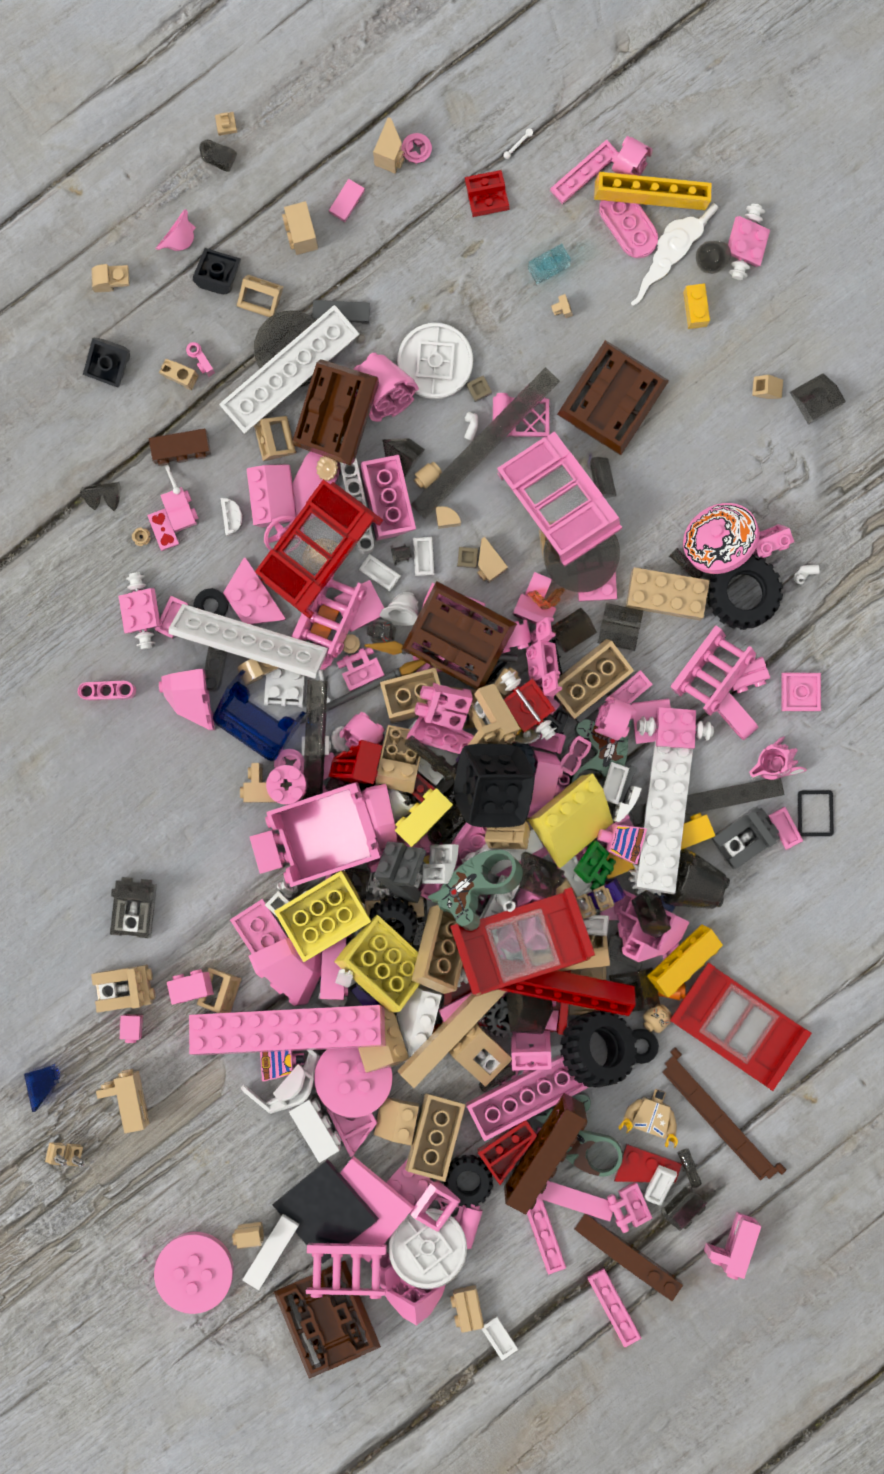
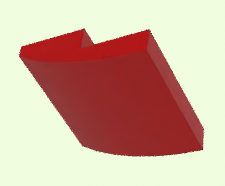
(487, 193)

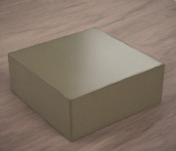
(479, 388)
(467, 557)

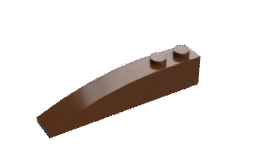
(629, 1257)

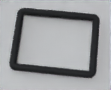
(800, 812)

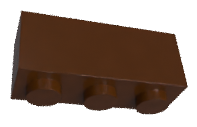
(180, 447)

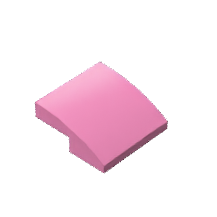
(368, 609)
(647, 709)

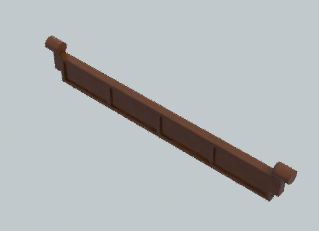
(718, 1119)

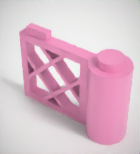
(502, 400)
(467, 1218)

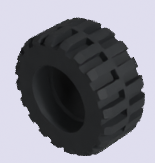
(753, 617)
(619, 1049)

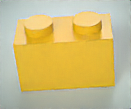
(696, 306)

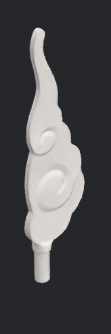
(673, 246)

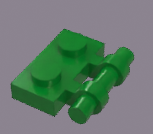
(590, 864)

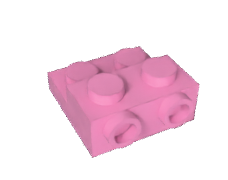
(772, 539)

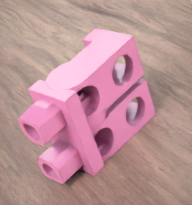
(444, 706)

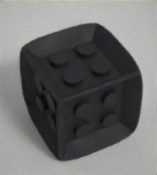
(493, 785)

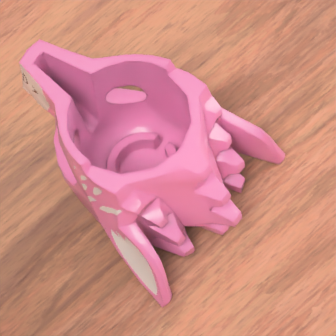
(776, 762)

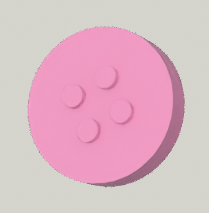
(346, 1086)
(193, 1272)

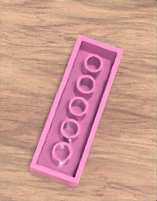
(522, 1098)

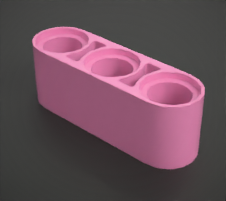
(97, 690)
(736, 717)

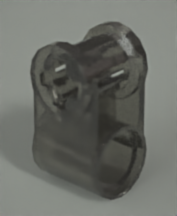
(221, 156)

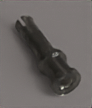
(437, 763)

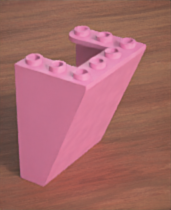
(325, 834)

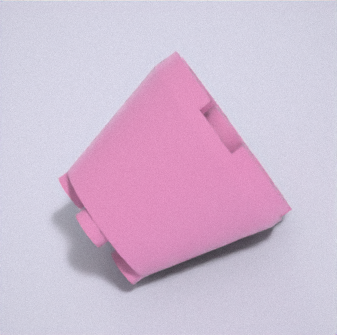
(394, 388)

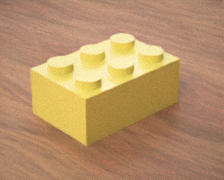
(423, 817)

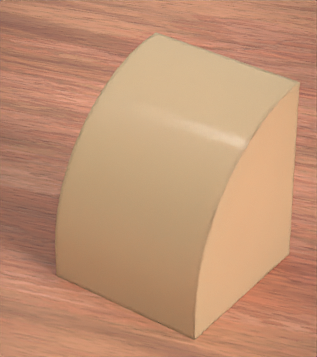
(767, 387)
(447, 517)

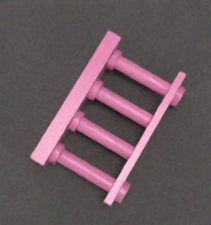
(304, 624)
(706, 654)
(337, 1251)

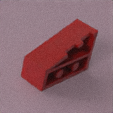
(357, 764)
(506, 1149)

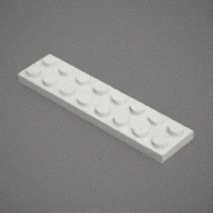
(288, 369)
(248, 641)
(664, 819)

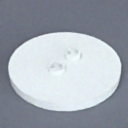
(436, 359)
(427, 1256)

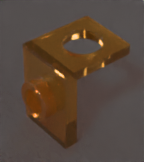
(551, 601)

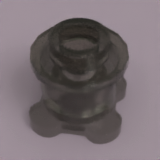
(401, 553)

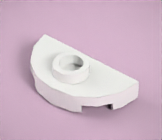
(232, 516)

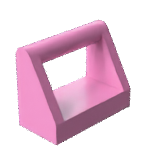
(426, 1200)

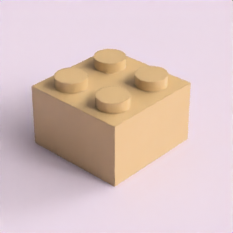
(299, 223)

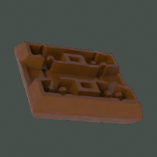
(612, 397)
(334, 411)
(458, 636)
(327, 1323)

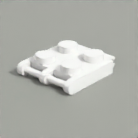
(284, 685)

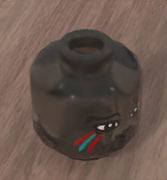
(381, 631)

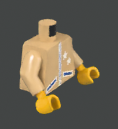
(652, 1117)

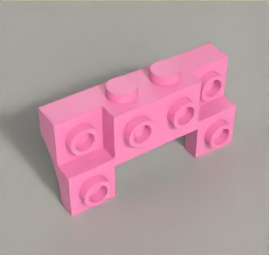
(543, 659)

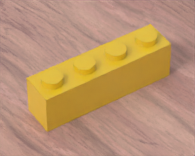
(685, 960)

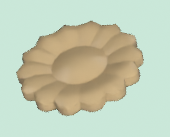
(326, 468)

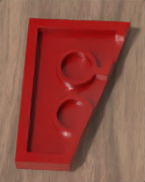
(641, 1165)

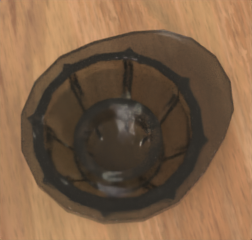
(713, 256)

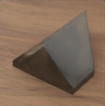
(406, 449)

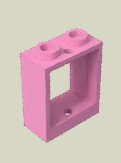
(538, 1053)

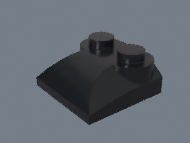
(216, 271)
(106, 361)

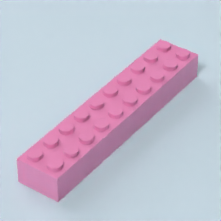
(287, 1030)

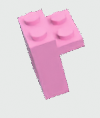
(739, 1247)

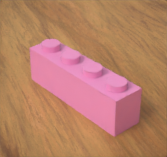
(329, 971)

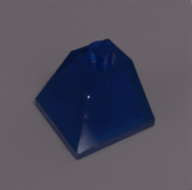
(41, 1084)

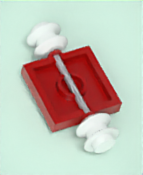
(528, 705)

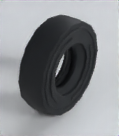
(215, 594)
(652, 1042)

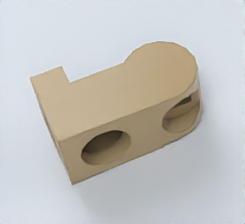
(179, 373)

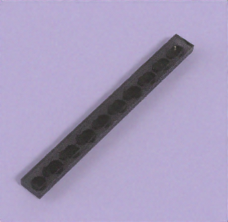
(485, 442)

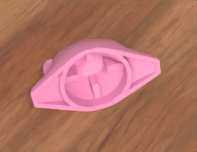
(180, 234)

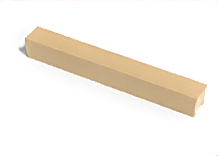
(447, 1036)

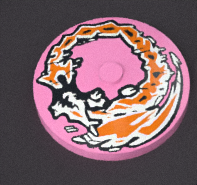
(721, 538)

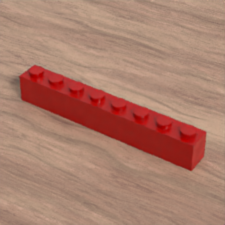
(579, 991)

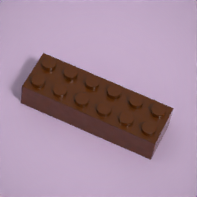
(545, 1154)

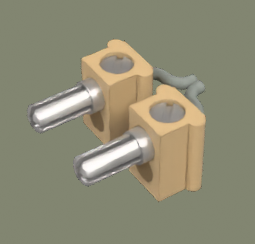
(603, 900)
(71, 1157)

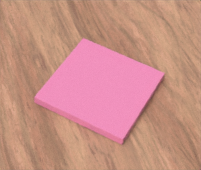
(382, 1200)

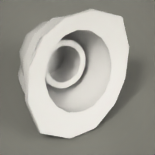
(402, 610)

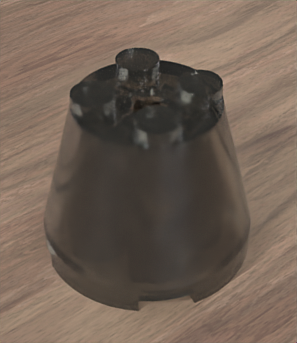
(697, 883)

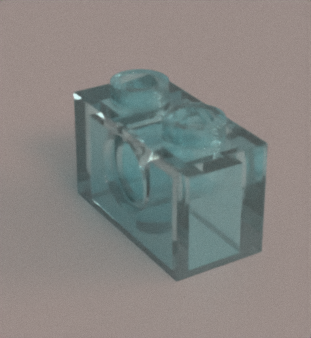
(549, 264)

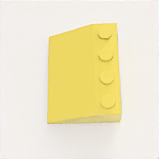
(572, 819)
(323, 915)
(381, 964)

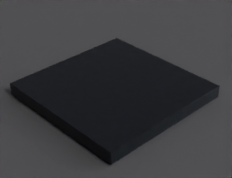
(326, 1208)

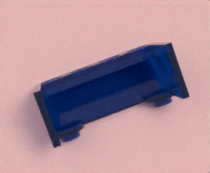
(251, 723)

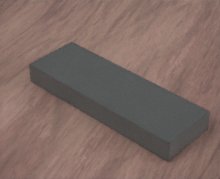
(353, 311)

